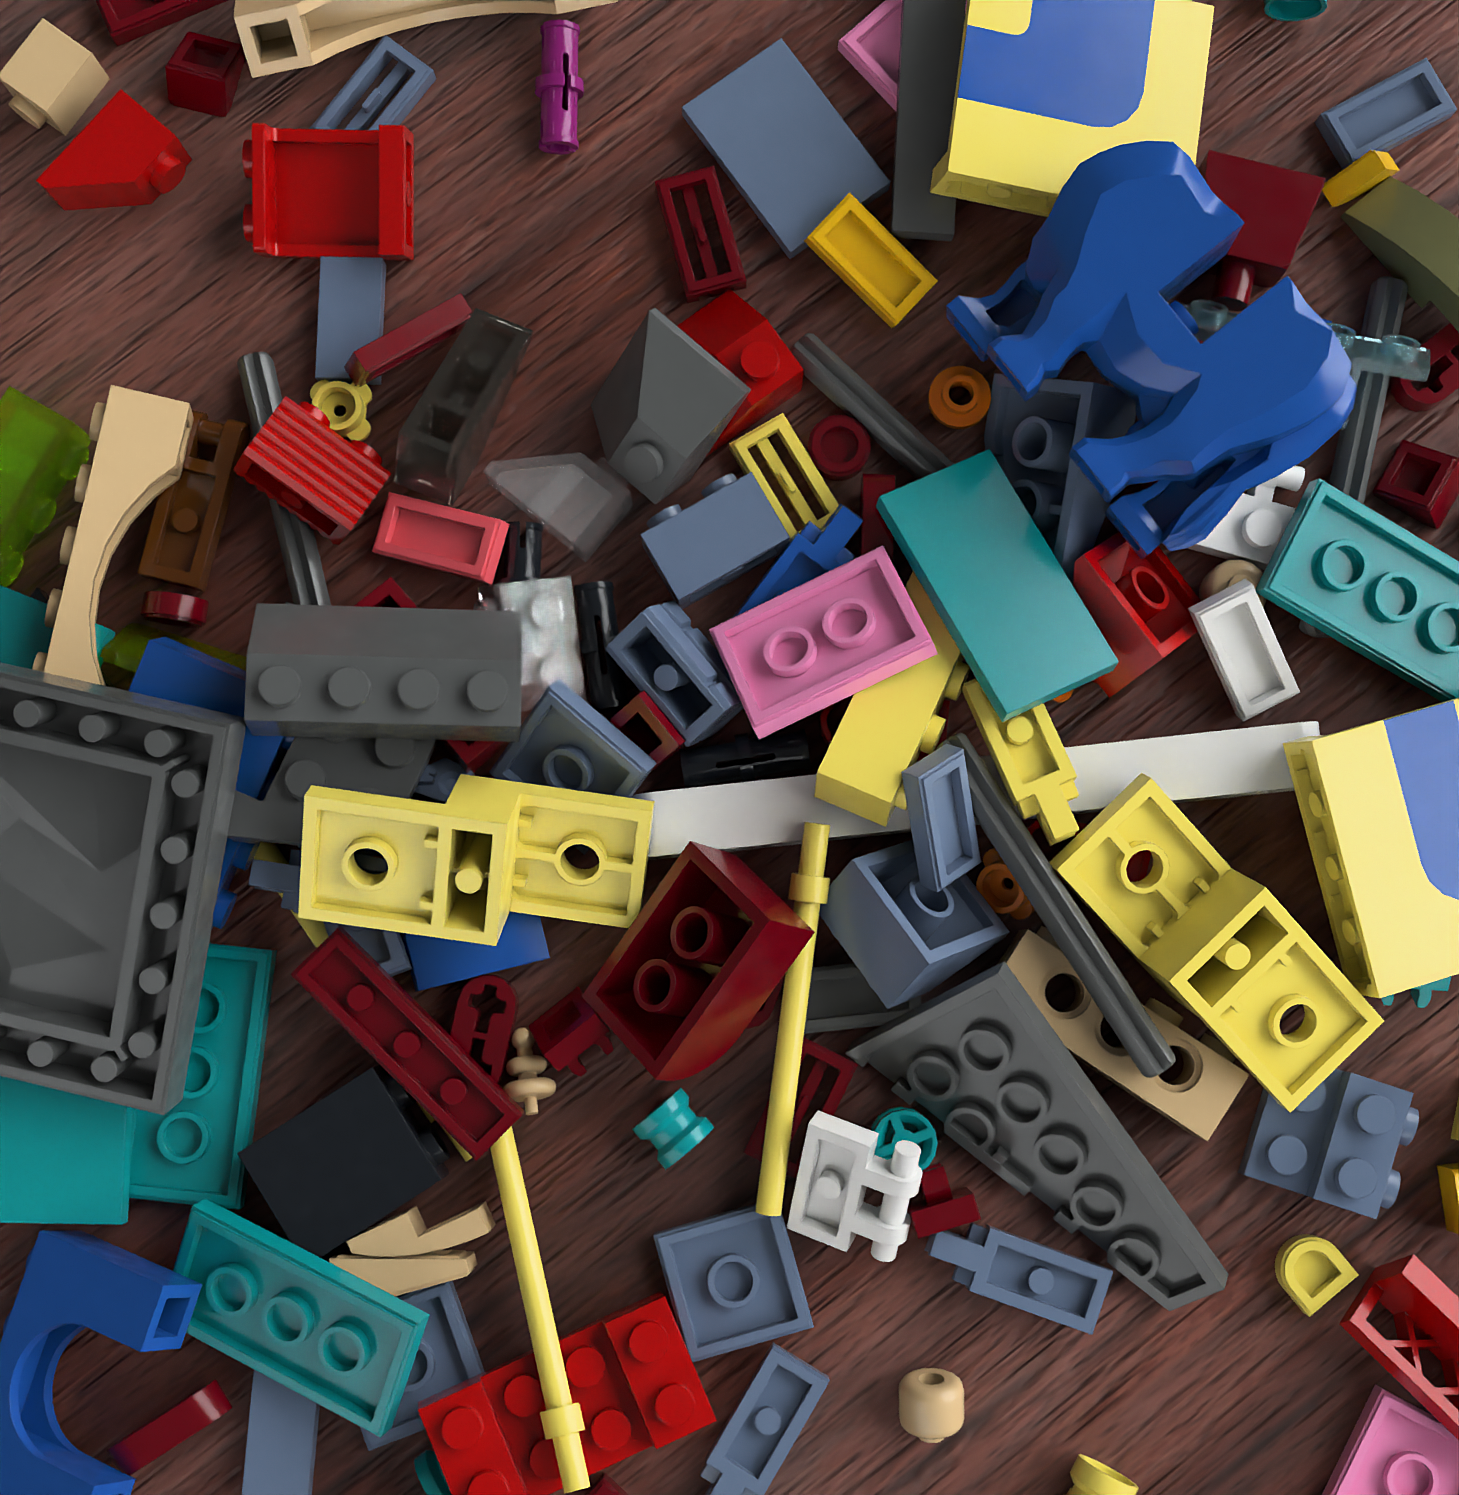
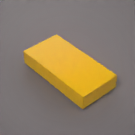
(870, 260)

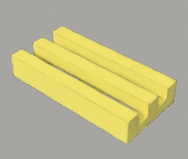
(759, 437)

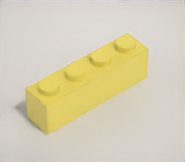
(892, 725)

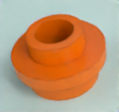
(956, 415)

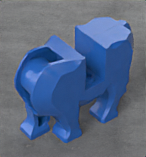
(1210, 413)

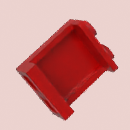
(330, 192)

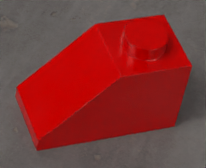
(116, 160)

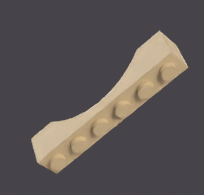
(305, 32)
(134, 461)

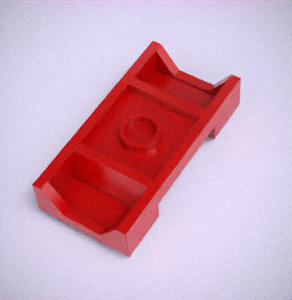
(631, 1391)

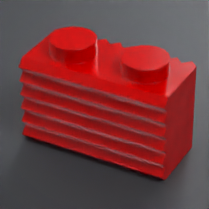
(313, 469)

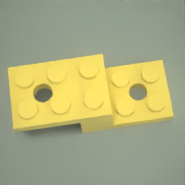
(472, 859)
(1216, 942)

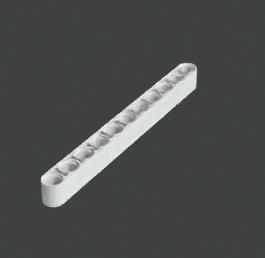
(1181, 765)

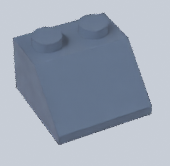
(904, 933)

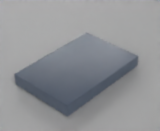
(783, 145)

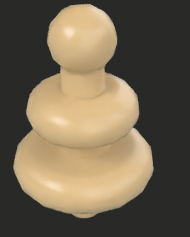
(526, 1067)

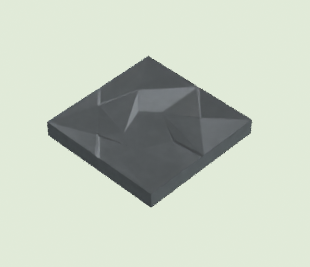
(107, 882)

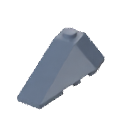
(1034, 447)

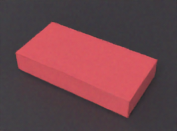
(440, 538)

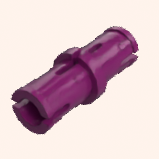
(559, 87)

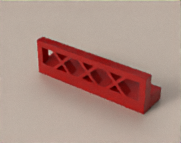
(1421, 1310)

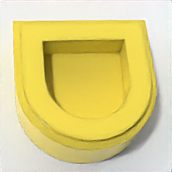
(1312, 1271)

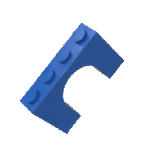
(197, 679)
(67, 1287)

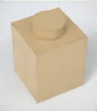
(52, 78)

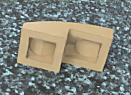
(408, 1235)

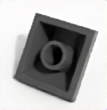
(664, 407)

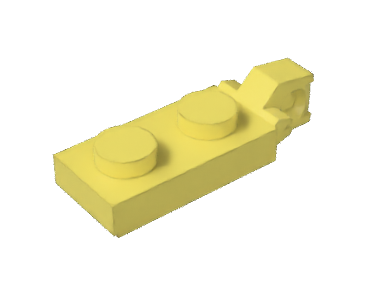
(1029, 763)

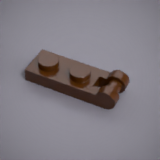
(194, 508)

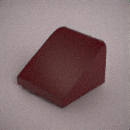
(204, 74)
(1420, 483)

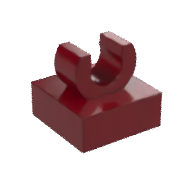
(568, 1031)
(941, 1206)

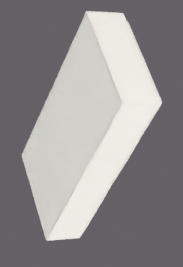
(1244, 649)

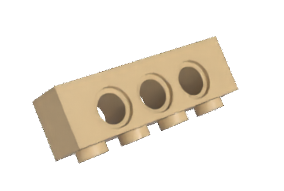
(1191, 1101)

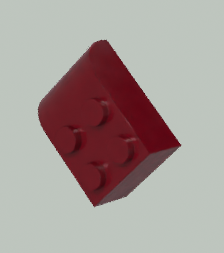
(696, 963)

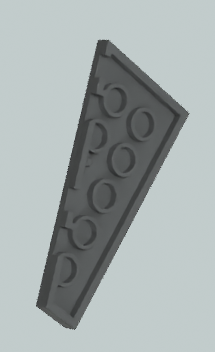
(1035, 1119)

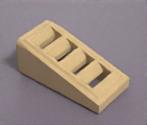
(409, 1272)

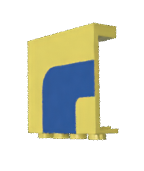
(1063, 82)
(1386, 844)

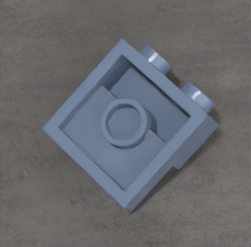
(1334, 1142)

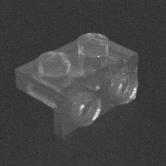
(548, 632)

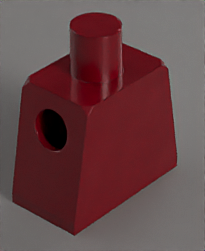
(1275, 215)

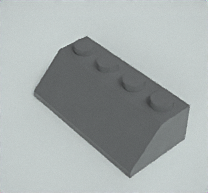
(384, 673)

